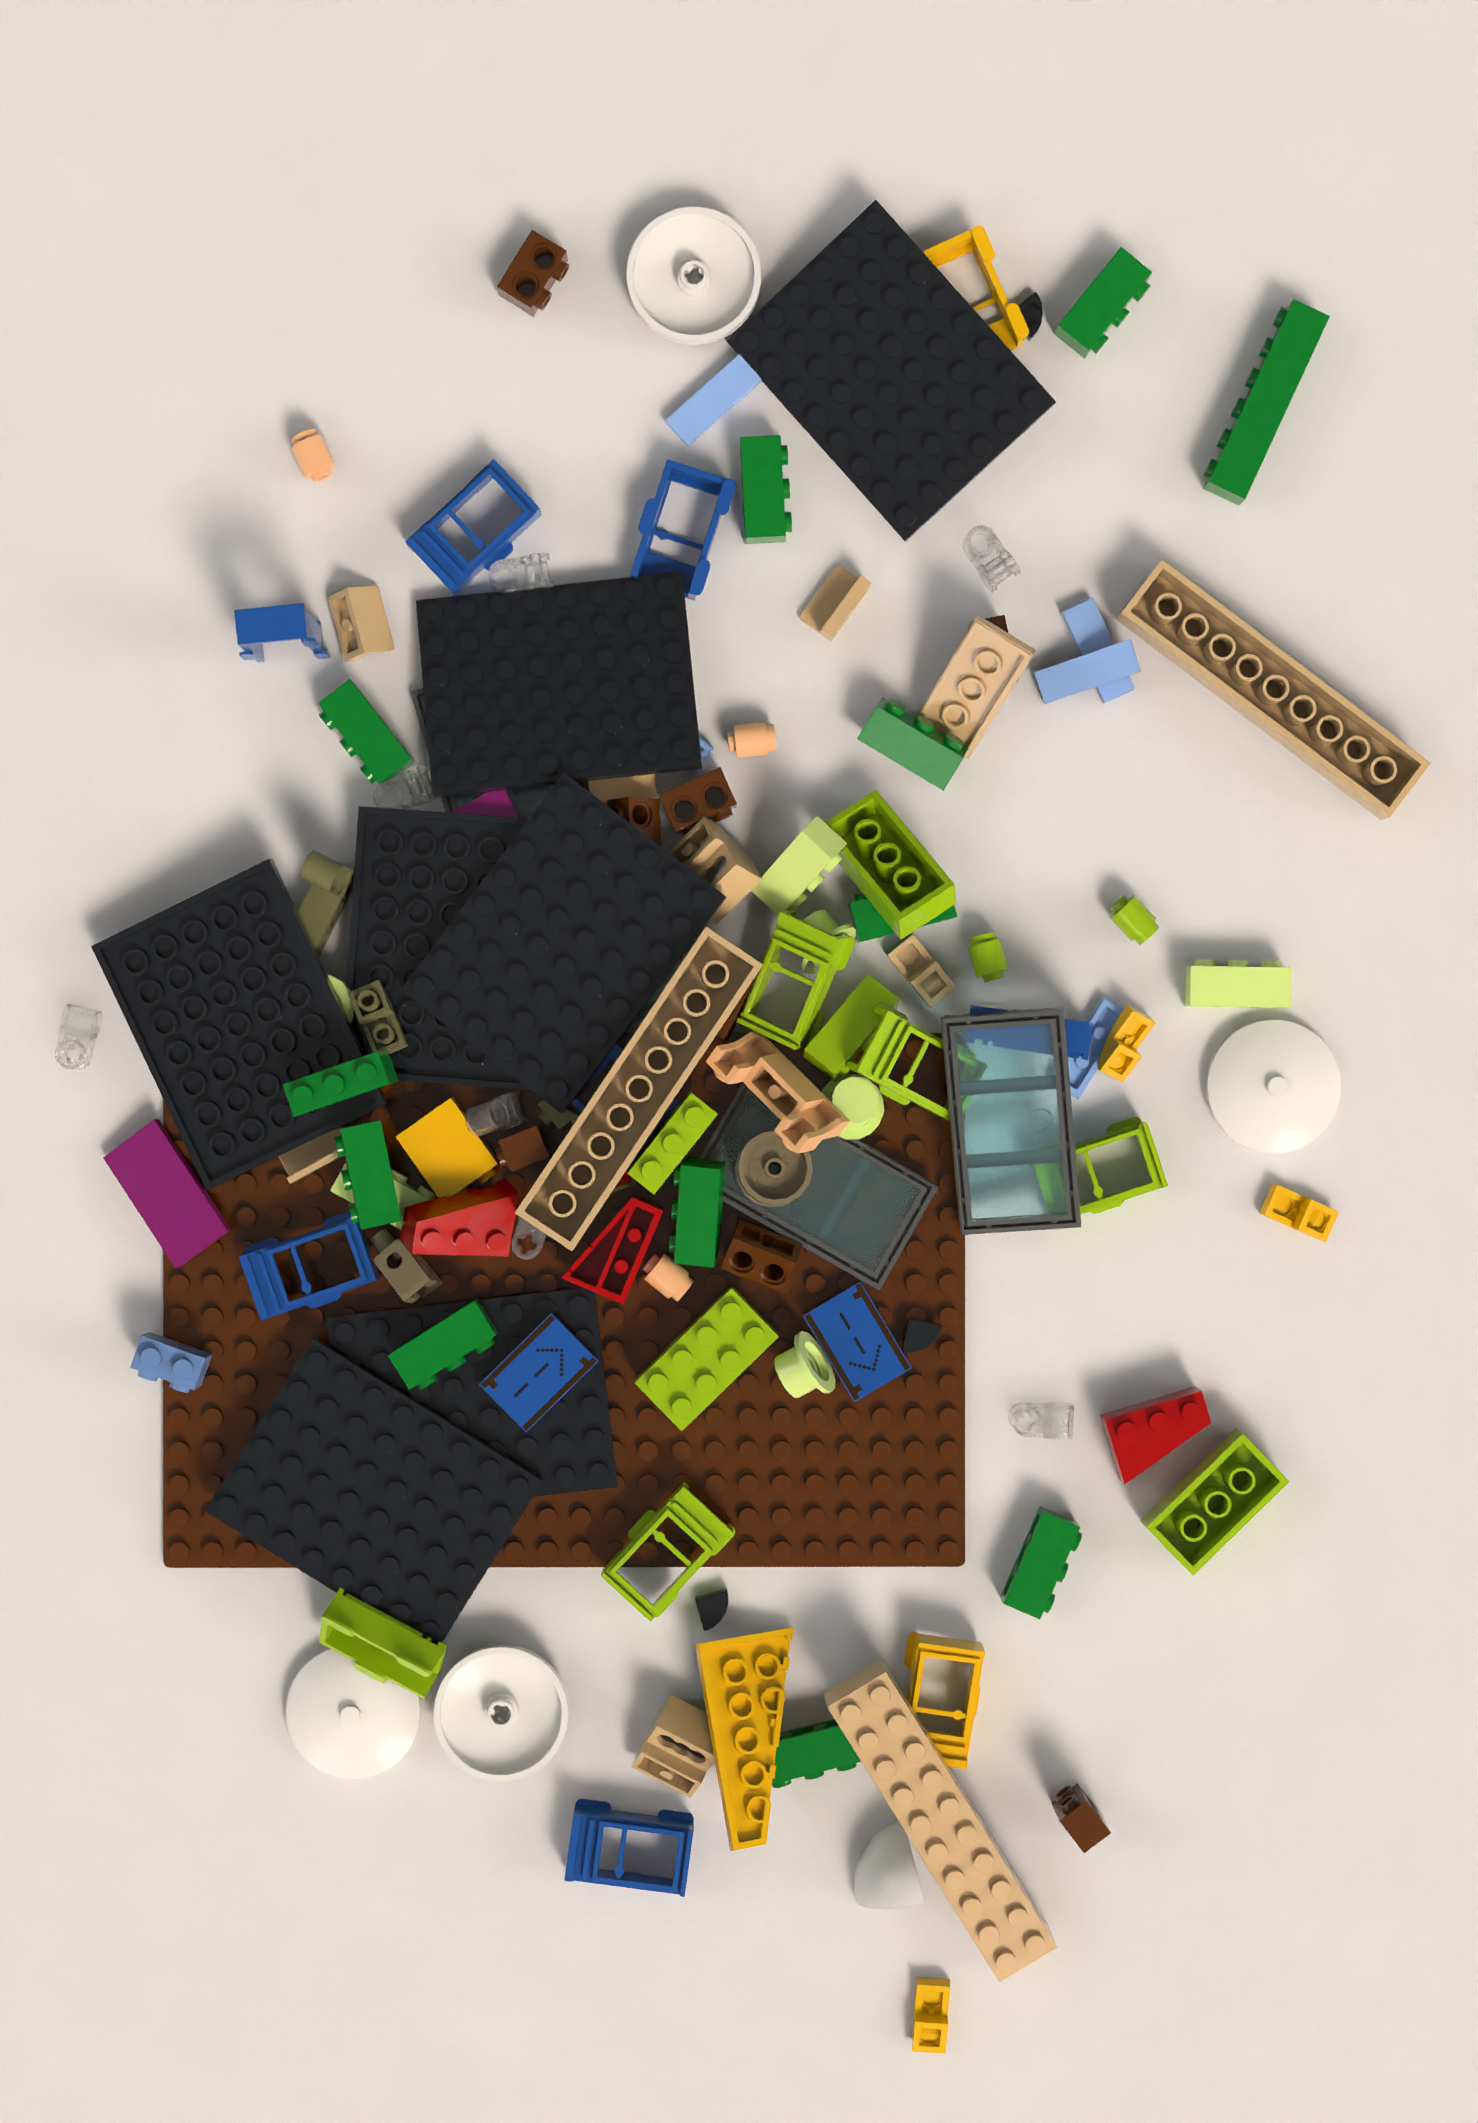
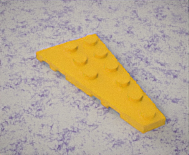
(744, 1714)

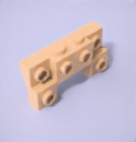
(802, 1108)

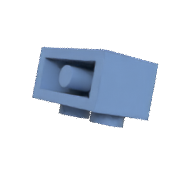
(170, 1361)

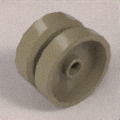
(759, 1184)

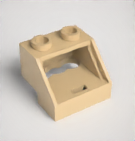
(739, 874)
(667, 1761)

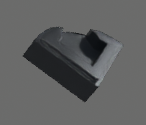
(1032, 314)
(920, 1335)
(712, 1608)

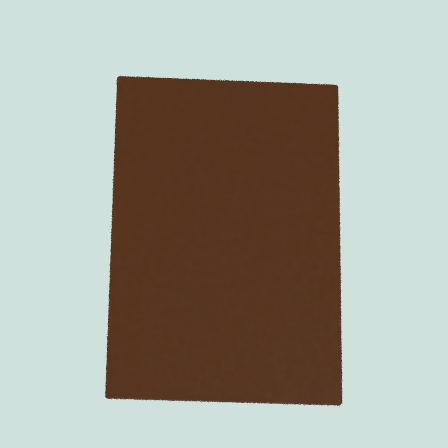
(792, 1475)

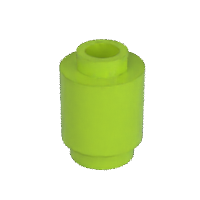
(1133, 919)
(987, 956)

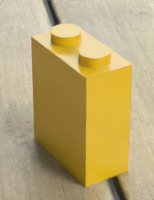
(448, 1151)

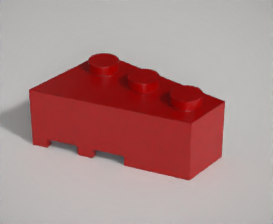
(463, 1224)
(617, 1252)
(1152, 1429)

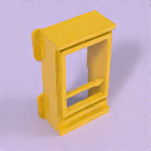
(1012, 327)
(952, 1747)

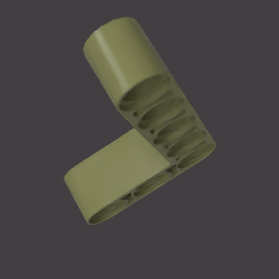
(326, 896)

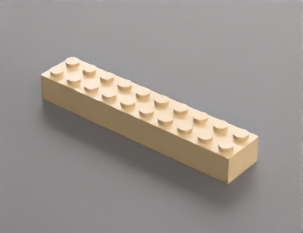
(1273, 690)
(638, 1088)
(939, 1820)

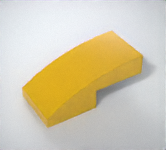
(1119, 1050)
(1299, 1212)
(930, 2015)

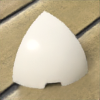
(887, 1872)

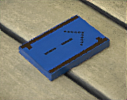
(857, 1341)
(539, 1372)

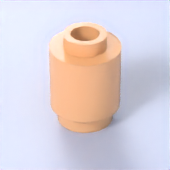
(312, 455)
(752, 739)
(667, 1277)

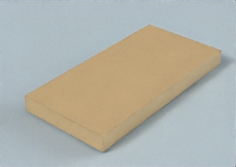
(976, 682)

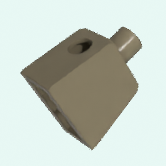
(413, 1278)

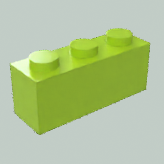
(849, 1029)
(671, 1142)

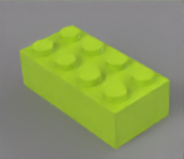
(891, 865)
(706, 1358)
(1214, 1501)

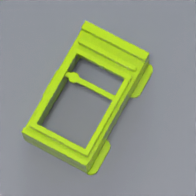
(810, 943)
(883, 1053)
(1117, 1132)
(691, 1517)
(381, 1644)

